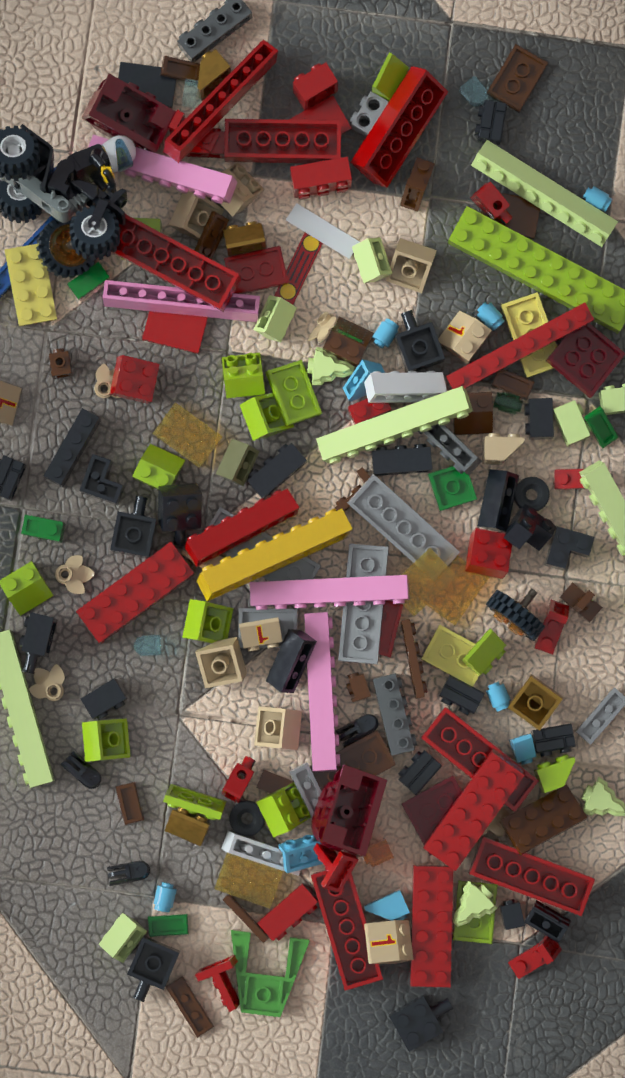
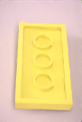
(30, 285)
(522, 317)

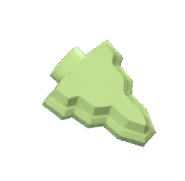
(327, 367)
(602, 800)
(473, 904)

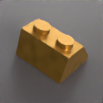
(212, 72)
(244, 238)
(535, 702)

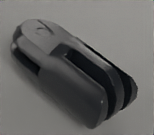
(363, 726)
(82, 770)
(133, 871)

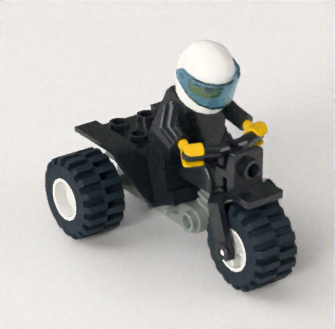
(33, 185)

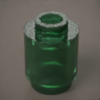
(508, 403)

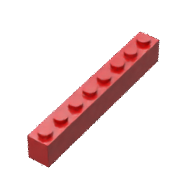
(220, 101)
(521, 347)

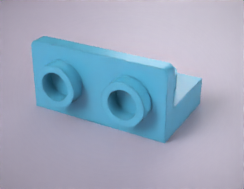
(299, 853)

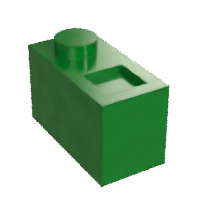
(43, 528)

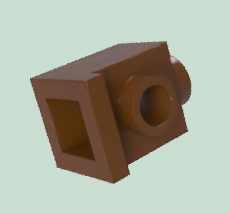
(63, 370)
(358, 687)

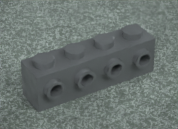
(214, 29)
(452, 448)
(393, 714)

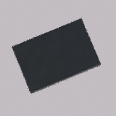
(149, 80)

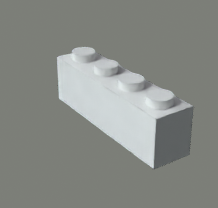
(403, 387)

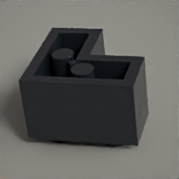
(96, 482)
(530, 528)
(566, 542)

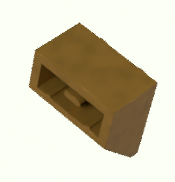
(187, 826)

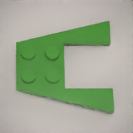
(260, 992)

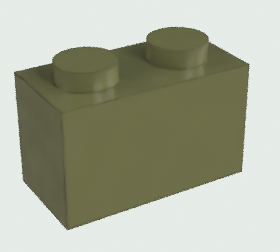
(237, 462)

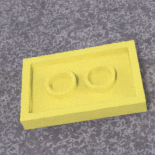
(446, 653)

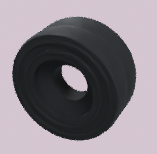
(536, 484)
(237, 824)

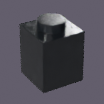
(511, 914)

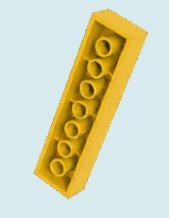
(274, 554)

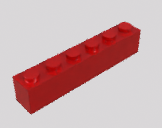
(241, 527)

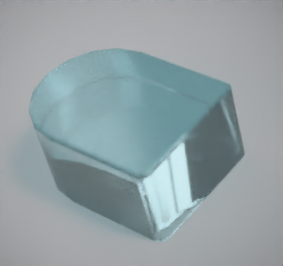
(474, 92)
(190, 93)
(148, 645)

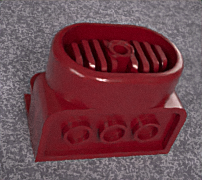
(128, 112)
(348, 811)

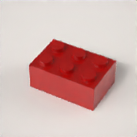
(321, 178)

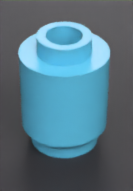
(597, 198)
(490, 316)
(385, 333)
(498, 696)
(164, 897)

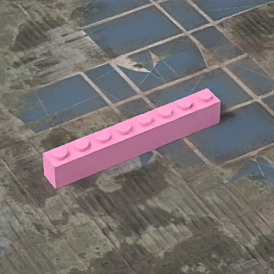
(180, 175)
(176, 301)
(329, 590)
(321, 694)

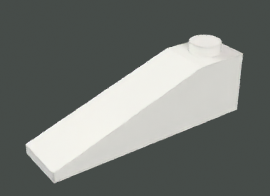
(254, 851)

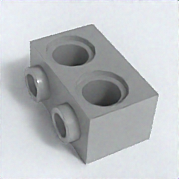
(368, 114)

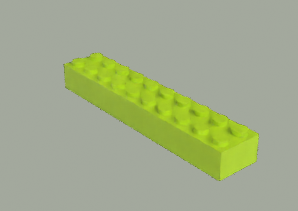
(539, 268)

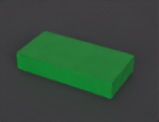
(88, 281)
(601, 427)
(168, 925)

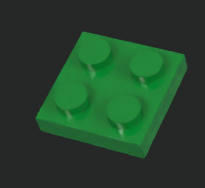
(451, 488)

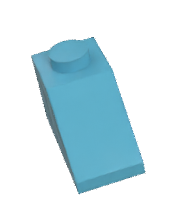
(355, 385)
(523, 749)
(389, 907)

